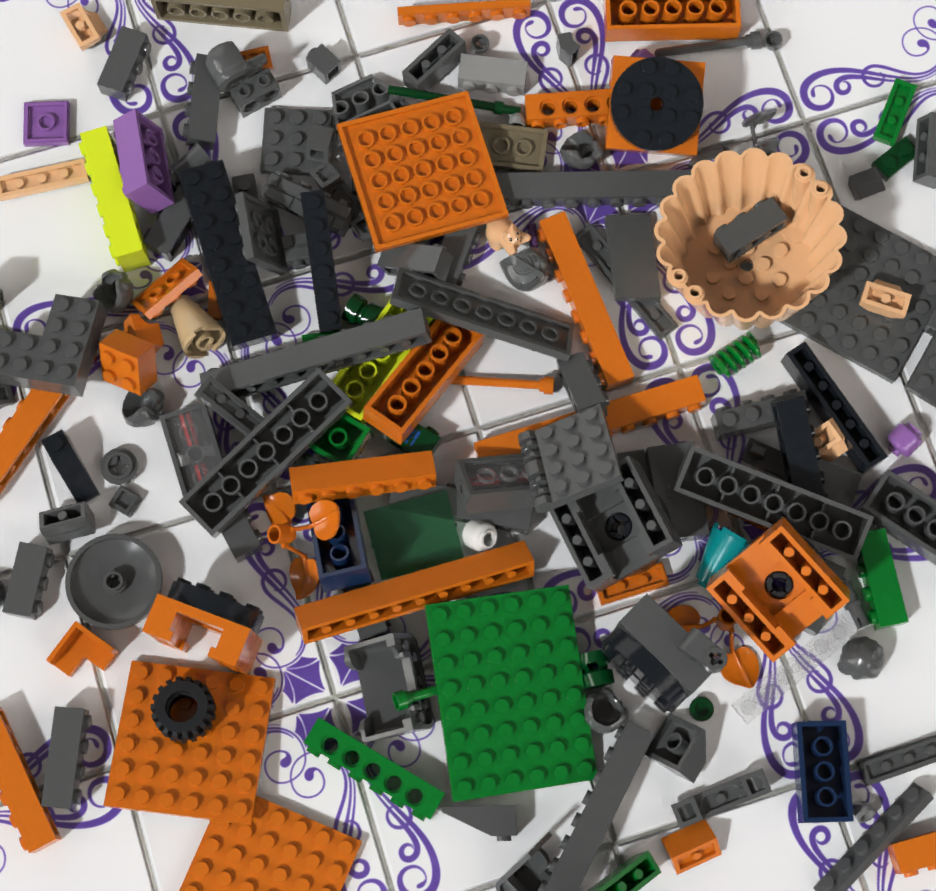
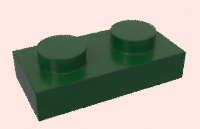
(895, 158)

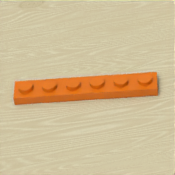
(464, 11)

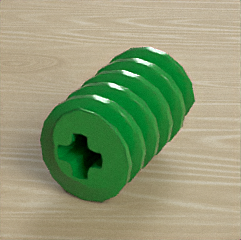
(735, 354)

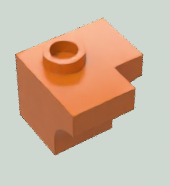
(147, 331)

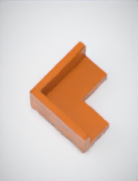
(81, 644)

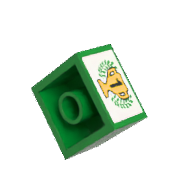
(343, 440)

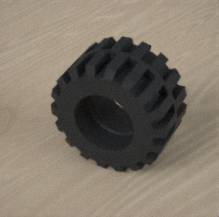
(172, 693)

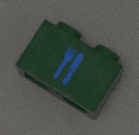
(419, 440)

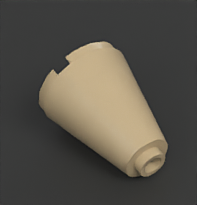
(195, 328)

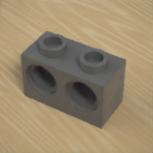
(255, 93)

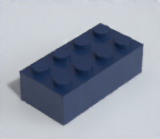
(342, 559)
(822, 771)

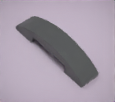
(330, 181)
(721, 798)

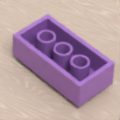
(143, 161)

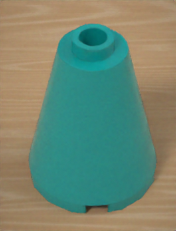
(719, 550)

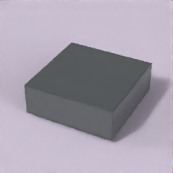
(125, 501)

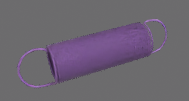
(532, 232)

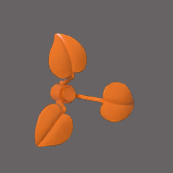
(325, 521)
(742, 664)

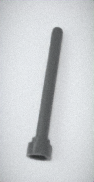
(751, 41)

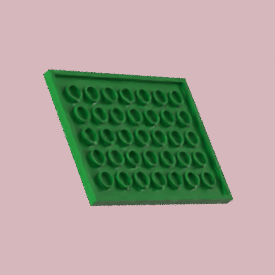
(510, 692)

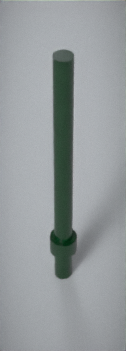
(496, 107)

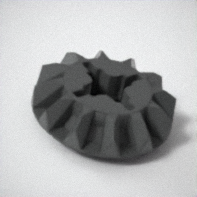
(111, 459)

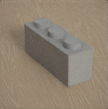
(492, 74)

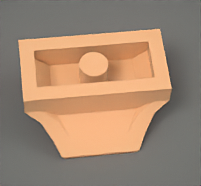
(84, 25)
(885, 299)
(829, 440)

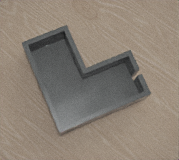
(60, 357)

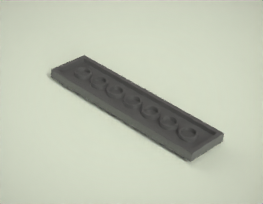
(483, 314)

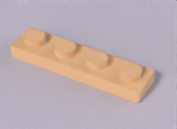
(43, 179)

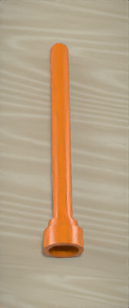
(544, 384)

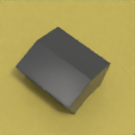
(567, 49)
(866, 183)

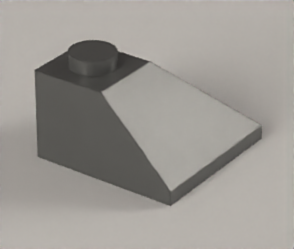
(679, 747)

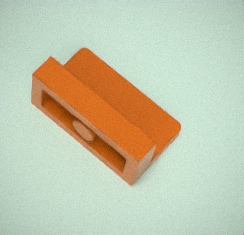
(691, 846)

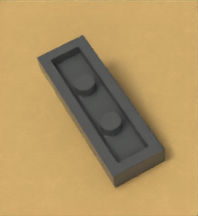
(764, 458)

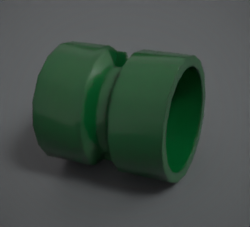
(360, 311)
(598, 677)

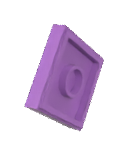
(46, 123)

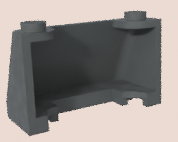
(385, 667)

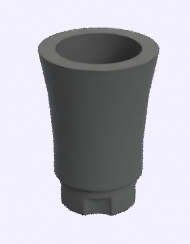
(194, 157)

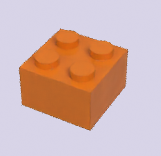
(128, 362)

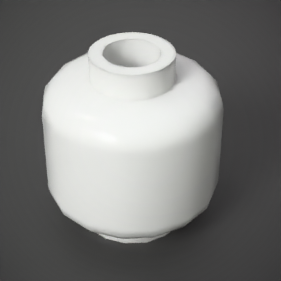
(479, 535)

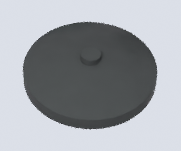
(113, 581)

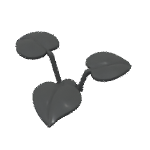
(767, 145)

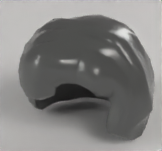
(581, 150)
(114, 291)
(143, 409)
(861, 658)
(604, 711)

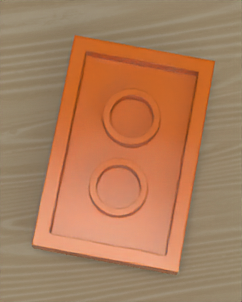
(166, 288)

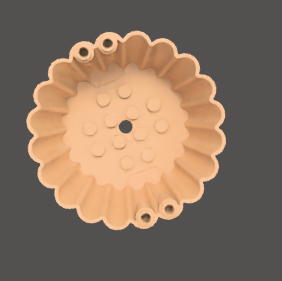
(786, 267)

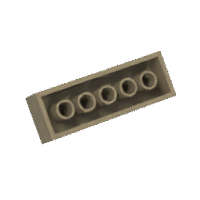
(251, 14)

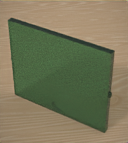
(413, 535)

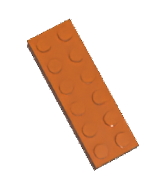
(671, 20)
(421, 380)

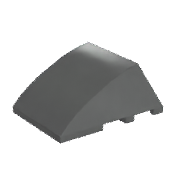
(363, 99)

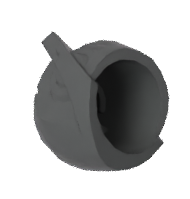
(526, 270)

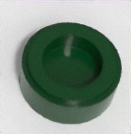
(701, 709)

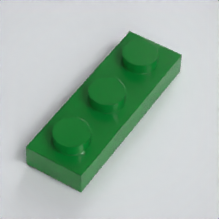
(894, 112)

